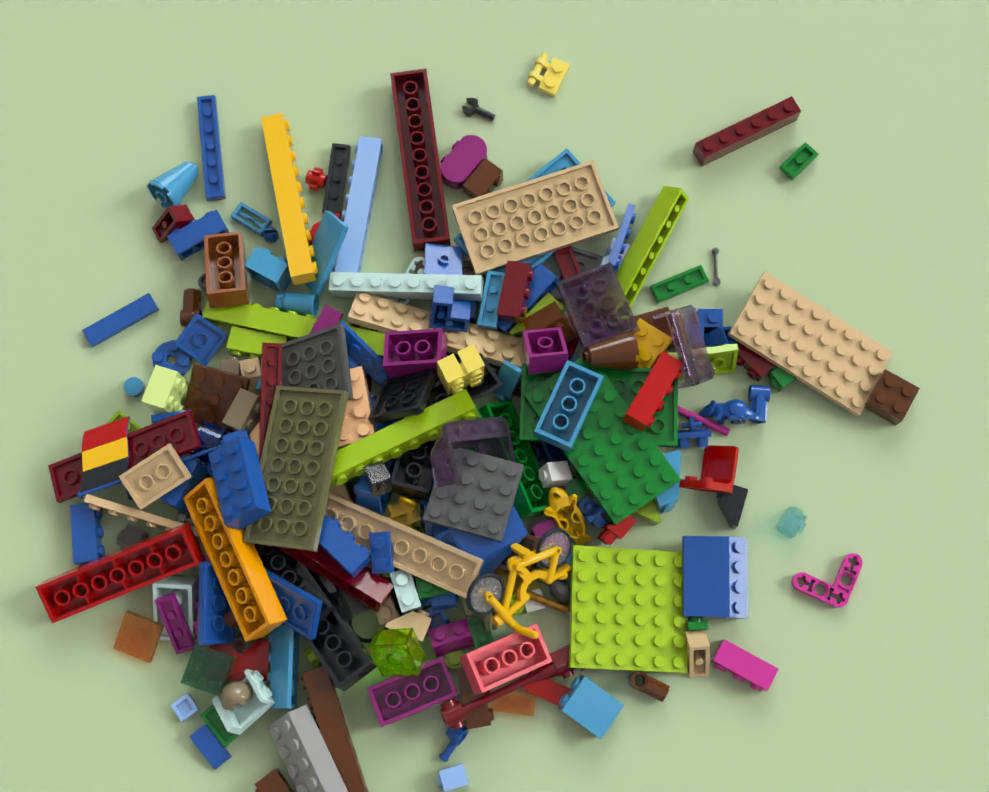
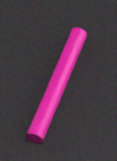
(705, 422)

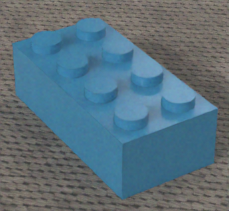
(568, 406)

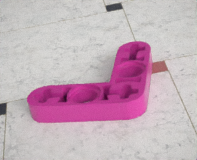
(837, 587)

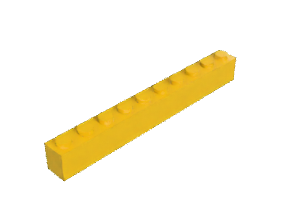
(288, 199)

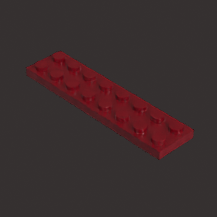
(178, 430)

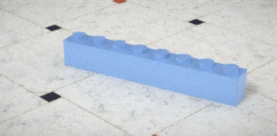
(359, 204)

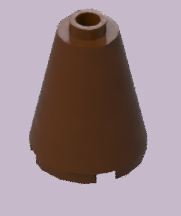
(613, 352)

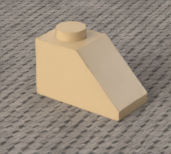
(252, 369)
(419, 621)
(698, 653)

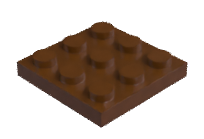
(212, 393)

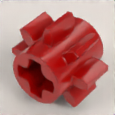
(316, 179)

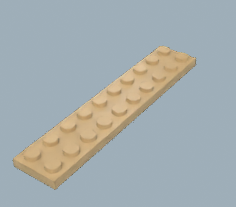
(393, 316)
(411, 549)

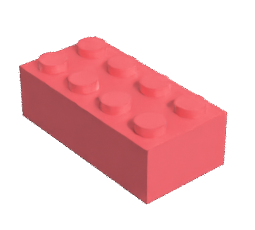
(504, 660)

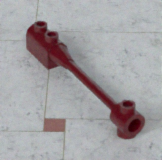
(454, 714)

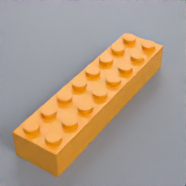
(235, 565)

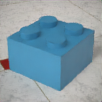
(268, 269)

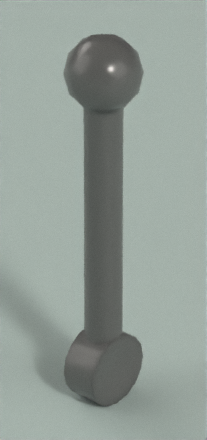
(716, 281)

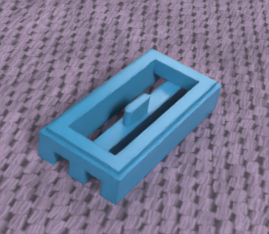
(263, 226)

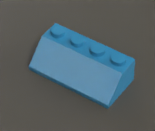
(284, 667)

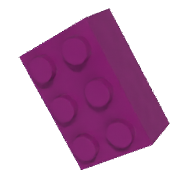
(413, 351)

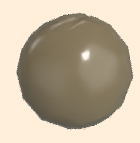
(235, 693)

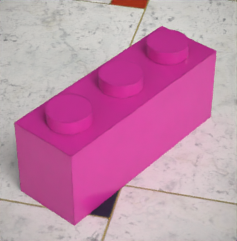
(744, 666)

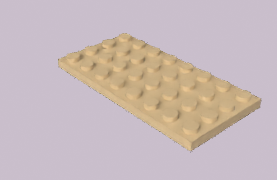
(534, 217)
(810, 343)

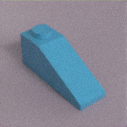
(511, 378)

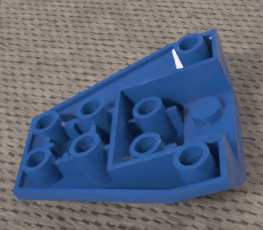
(490, 551)

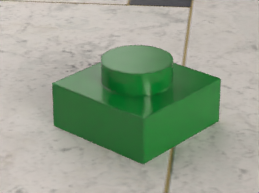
(697, 624)

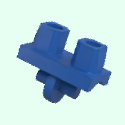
(700, 434)
(592, 512)

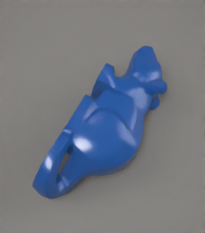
(733, 410)

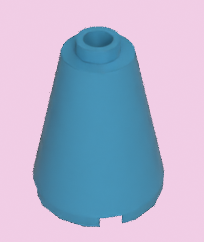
(173, 184)

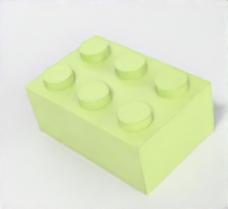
(165, 391)

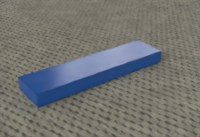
(120, 320)

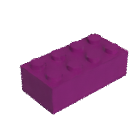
(408, 695)

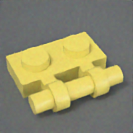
(553, 77)

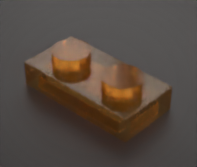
(516, 704)

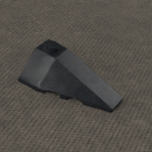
(489, 384)

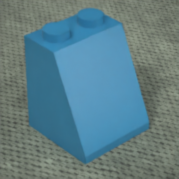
(668, 499)

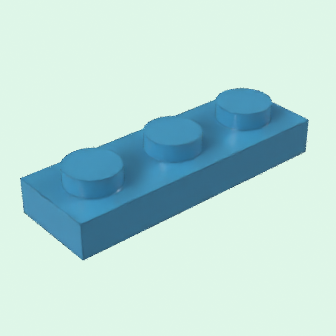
(490, 300)

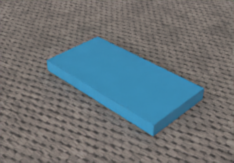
(326, 248)

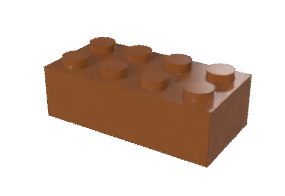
(225, 269)

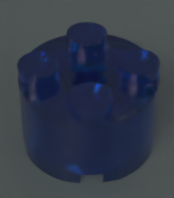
(209, 437)

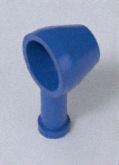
(456, 738)

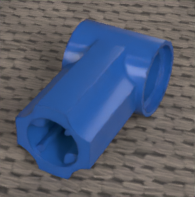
(759, 397)

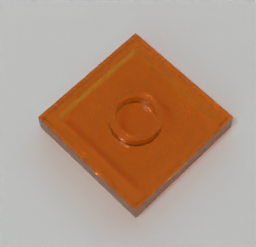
(138, 636)

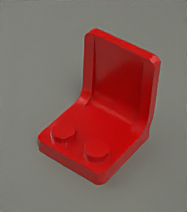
(717, 470)

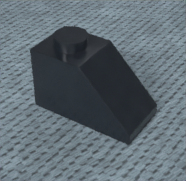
(732, 504)

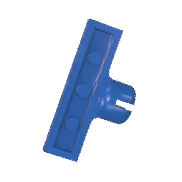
(362, 355)

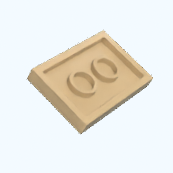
(155, 476)

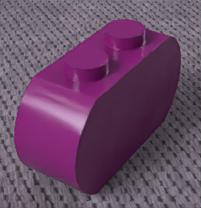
(462, 160)

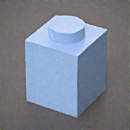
(452, 777)

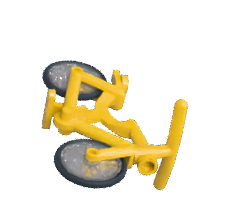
(488, 589)

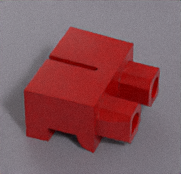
(611, 532)

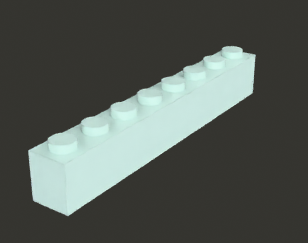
(404, 285)

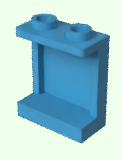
(590, 706)

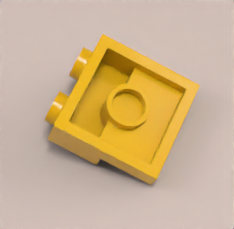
(650, 344)

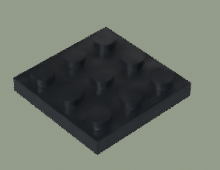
(403, 396)

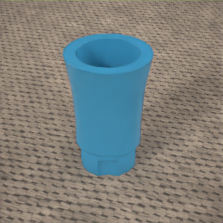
(298, 302)

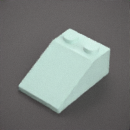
(186, 593)

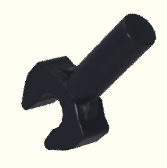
(477, 110)

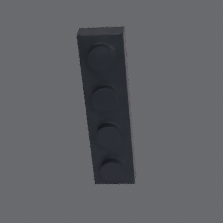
(336, 178)

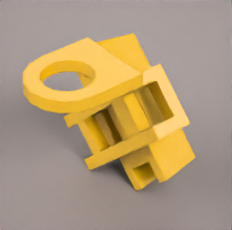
(408, 509)

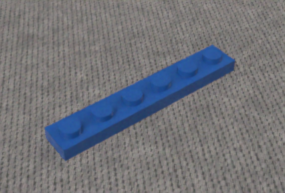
(211, 147)

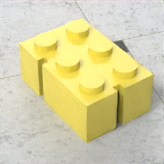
(458, 376)

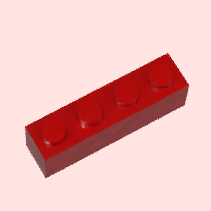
(652, 392)

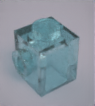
(791, 522)

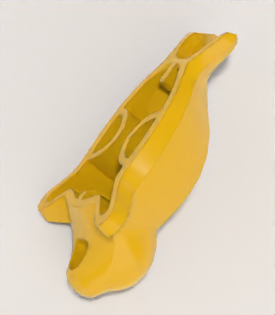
(567, 514)

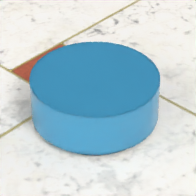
(134, 387)

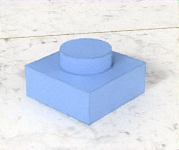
(185, 707)

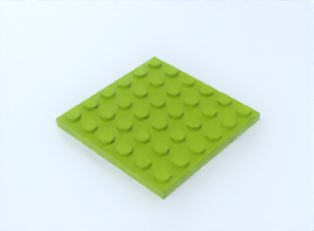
(627, 610)

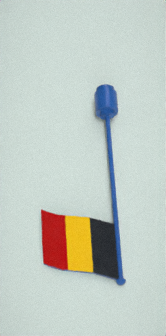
(107, 454)

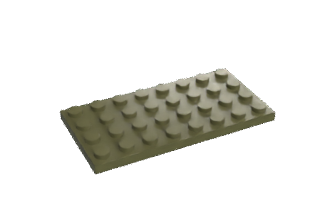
(298, 466)

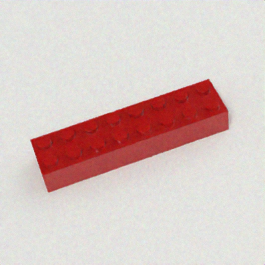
(120, 572)

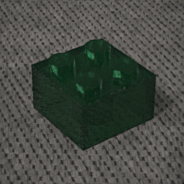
(208, 669)

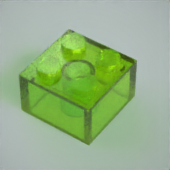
(397, 652)

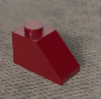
(172, 218)

